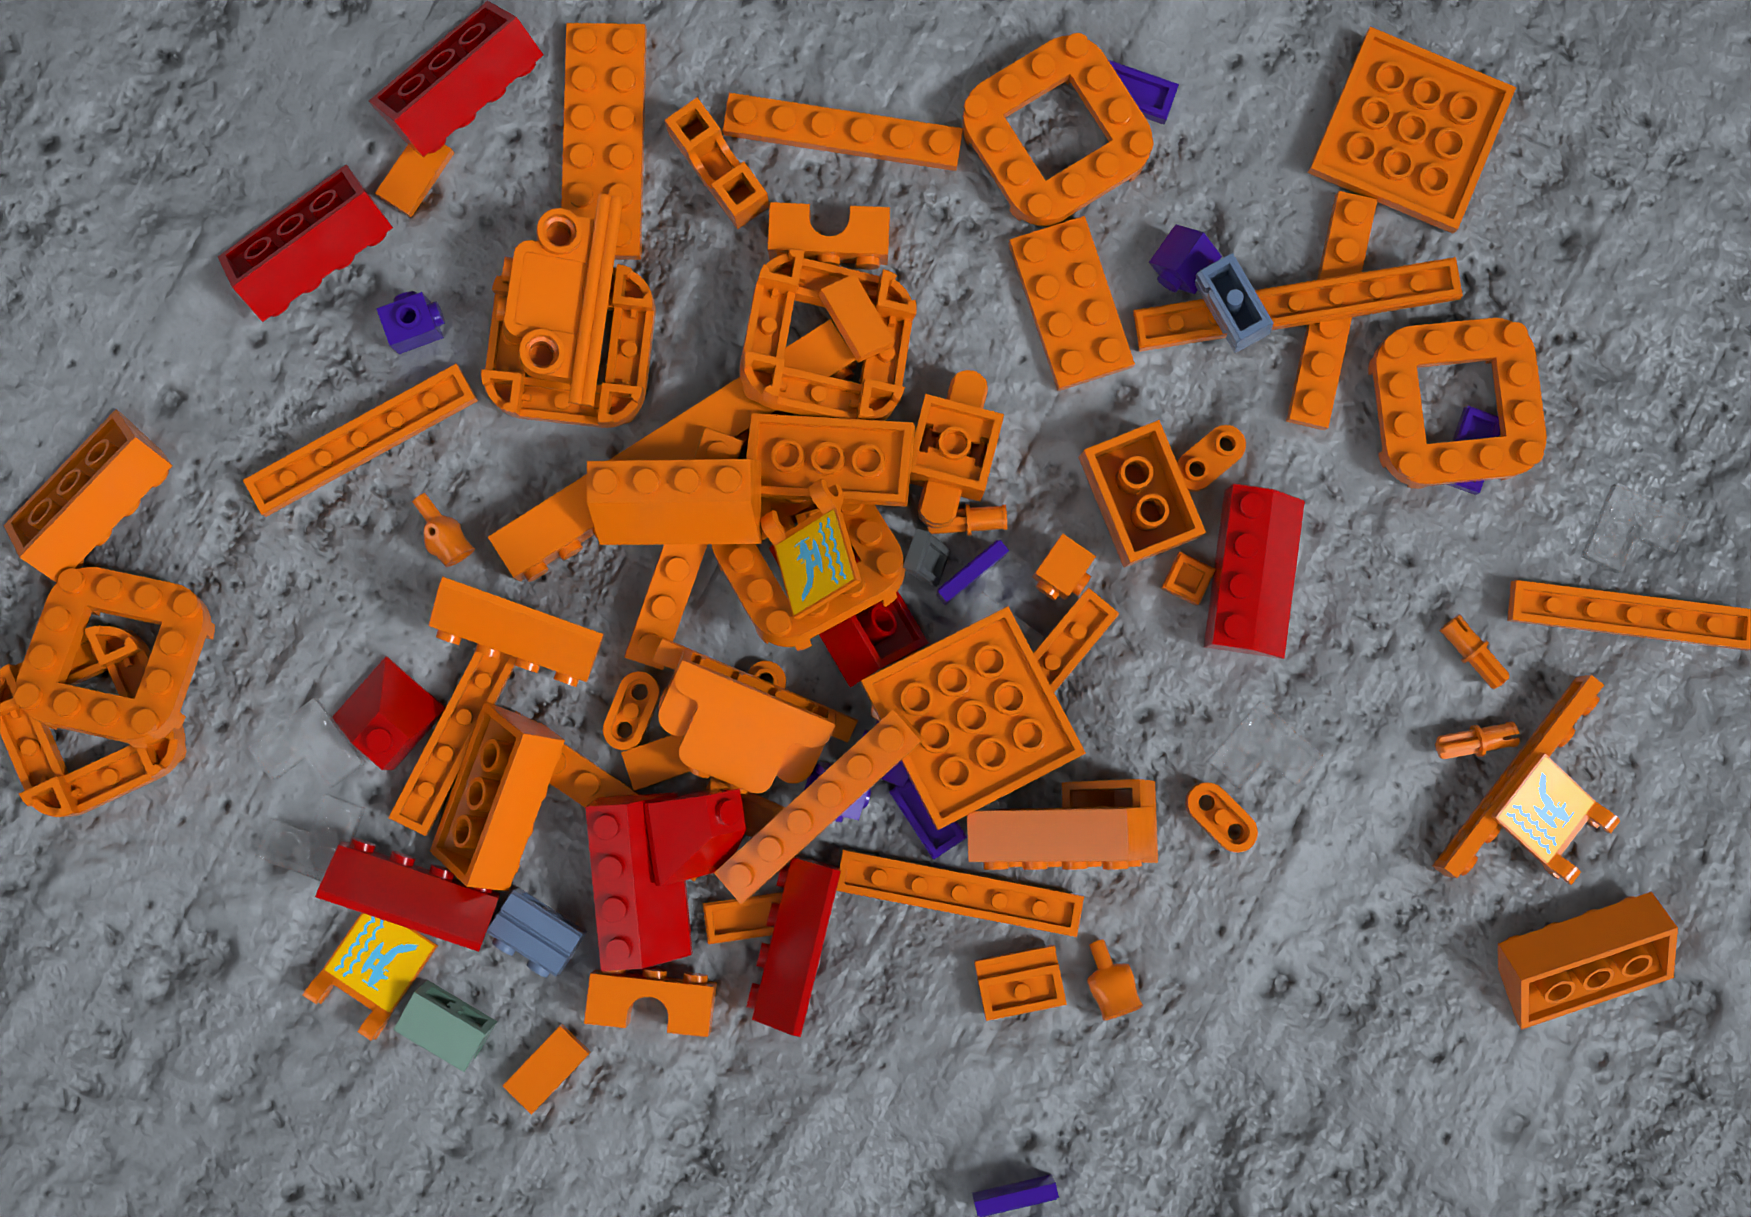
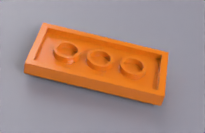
(1071, 303)
(862, 456)

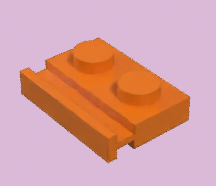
(1020, 982)

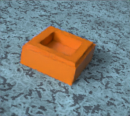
(1188, 578)

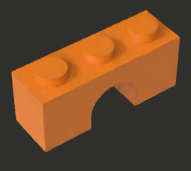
(716, 165)
(862, 241)
(687, 999)

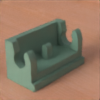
(445, 1025)

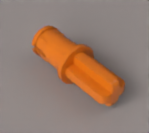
(975, 519)
(1475, 651)
(1477, 740)

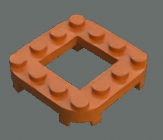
(1058, 61)
(626, 371)
(812, 394)
(1400, 406)
(768, 606)
(168, 673)
(36, 755)

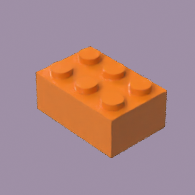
(1141, 493)

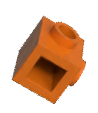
(1064, 569)

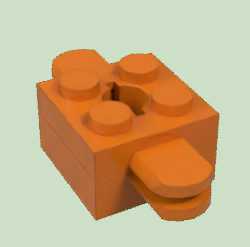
(954, 448)

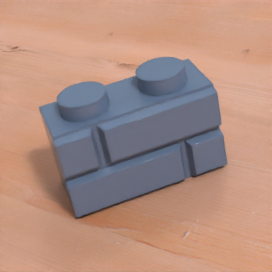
(1233, 303)
(535, 933)

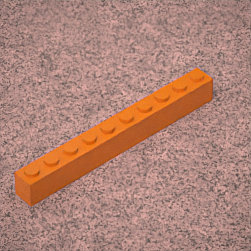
(564, 519)

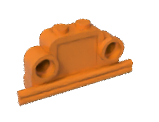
(562, 296)
(742, 724)

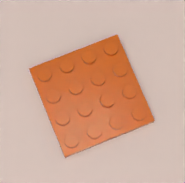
(1412, 130)
(981, 714)

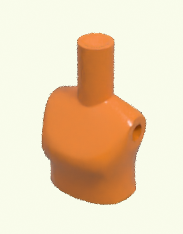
(442, 533)
(1112, 984)

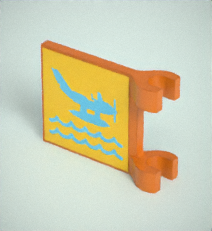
(816, 553)
(1548, 812)
(374, 967)

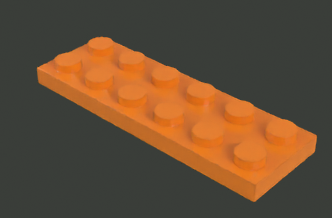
(605, 124)

